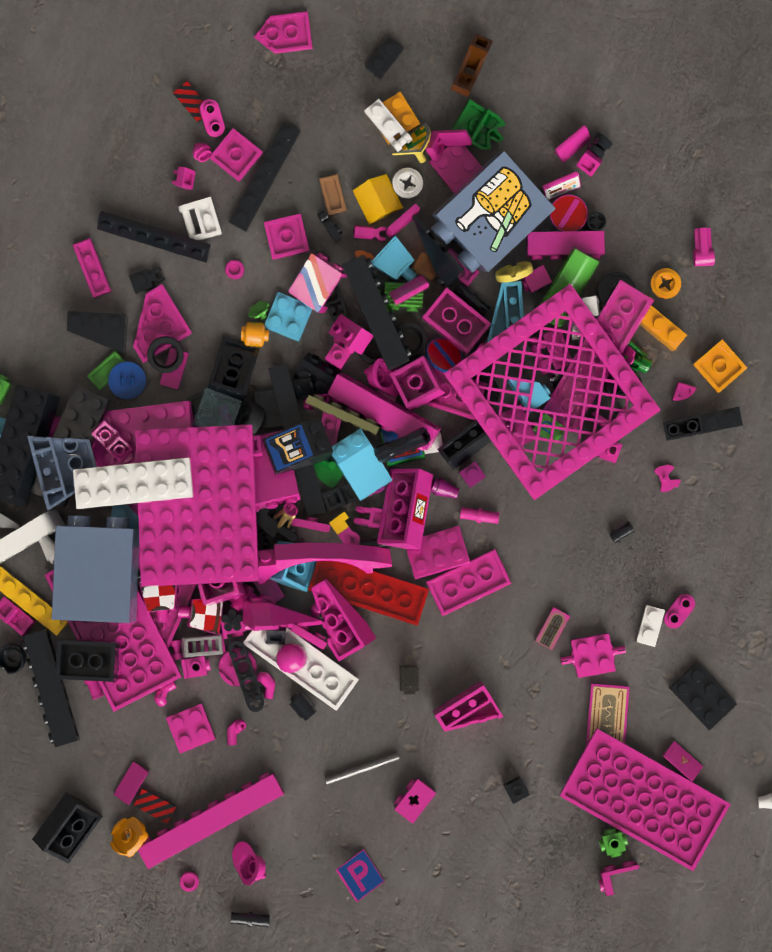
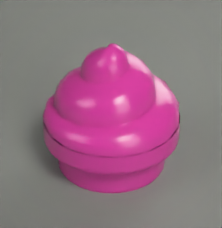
(201, 152)

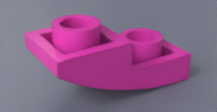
(112, 440)

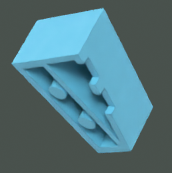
(507, 309)

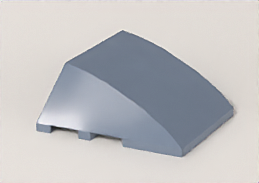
(55, 464)

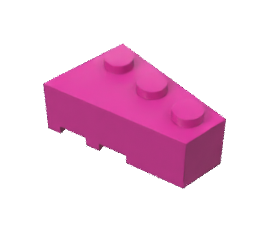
(467, 708)

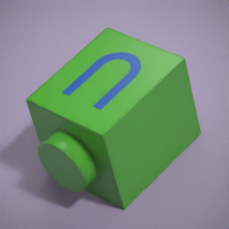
(545, 432)

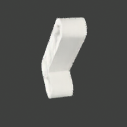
(29, 534)

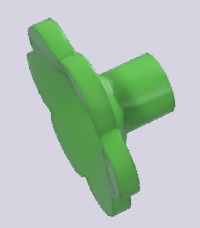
(259, 310)

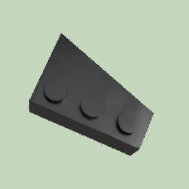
(100, 328)

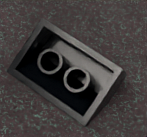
(67, 828)

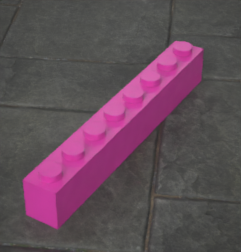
(210, 820)

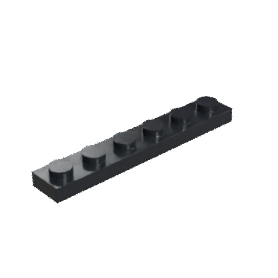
(264, 177)
(153, 236)

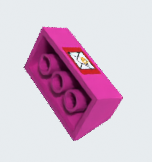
(405, 508)

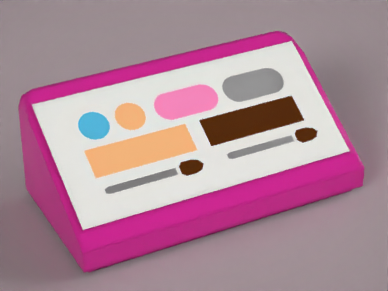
(561, 186)

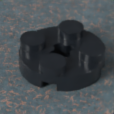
(610, 282)

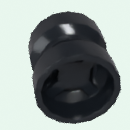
(599, 145)
(596, 219)

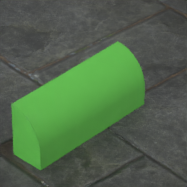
(575, 271)

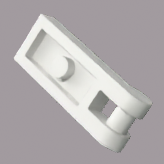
(387, 124)

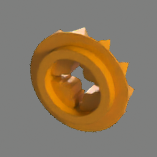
(666, 274)

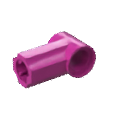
(703, 253)

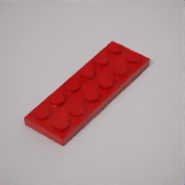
(373, 590)

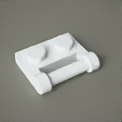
(206, 217)

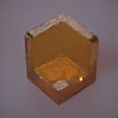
(424, 267)

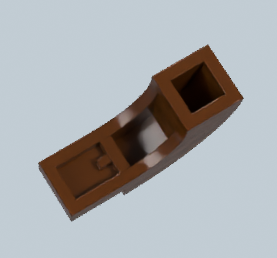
(472, 65)

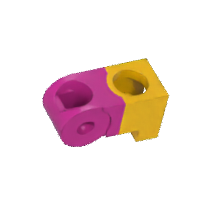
(343, 530)

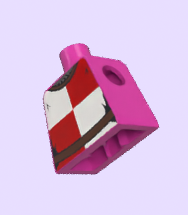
(160, 600)
(202, 616)

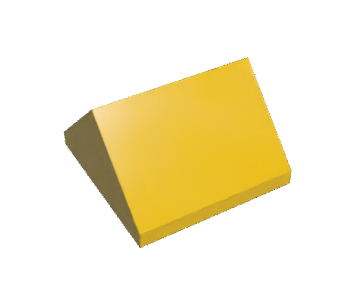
(377, 198)

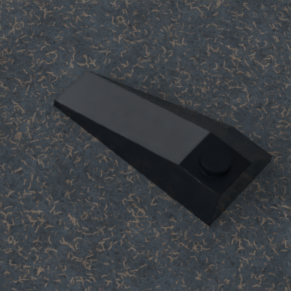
(443, 263)

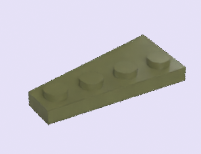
(335, 409)

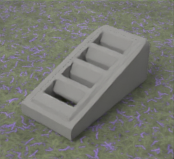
(185, 650)

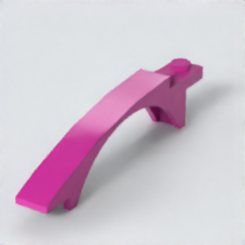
(288, 555)

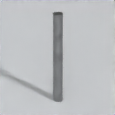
(362, 768)

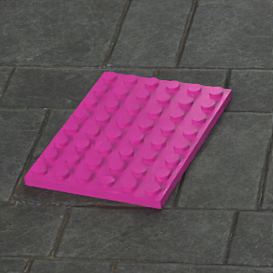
(214, 531)

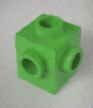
(609, 836)

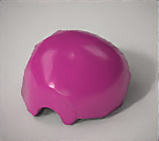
(291, 657)

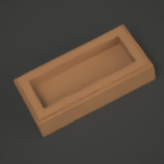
(332, 194)

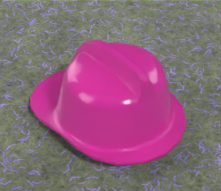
(379, 377)
(248, 864)

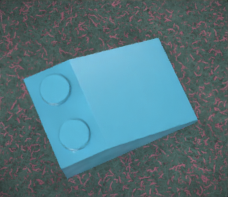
(360, 465)

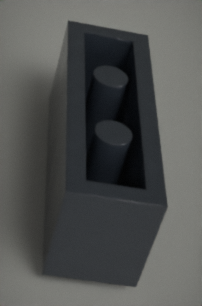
(464, 445)

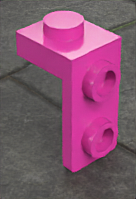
(444, 138)
(605, 882)

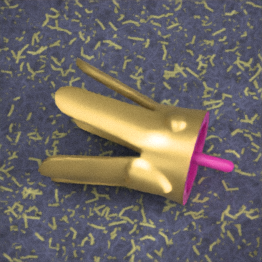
(289, 512)

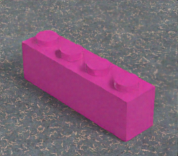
(561, 243)

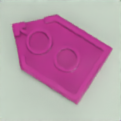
(286, 32)

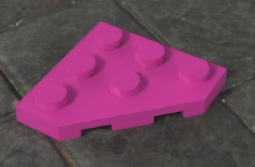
(159, 319)

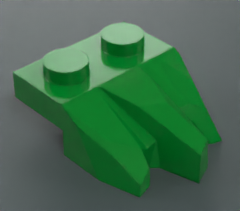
(480, 125)

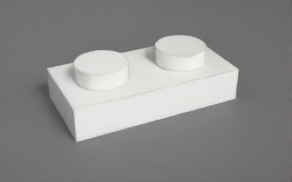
(650, 625)

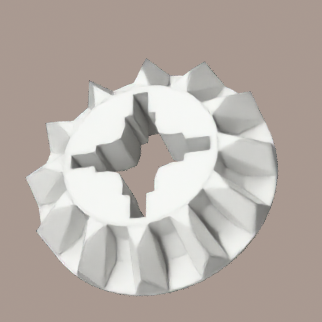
(416, 180)

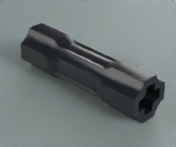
(401, 445)

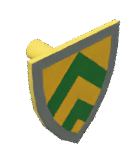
(421, 138)

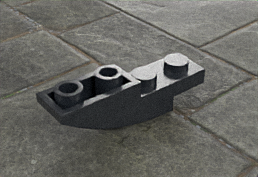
(702, 423)
(269, 525)

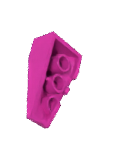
(269, 616)
(343, 624)

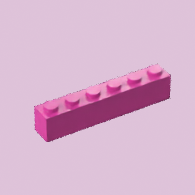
(379, 408)

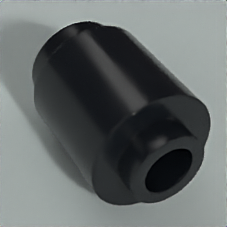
(302, 705)

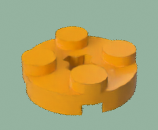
(137, 836)

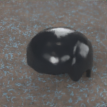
(12, 658)

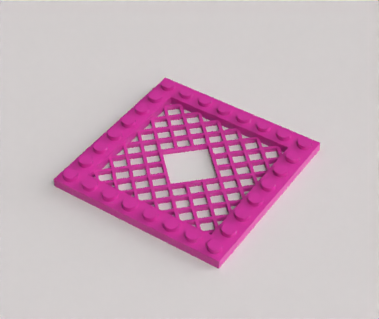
(564, 301)

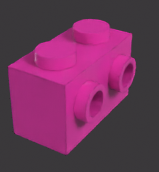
(350, 334)

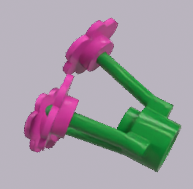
(639, 362)

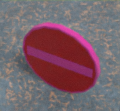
(569, 213)

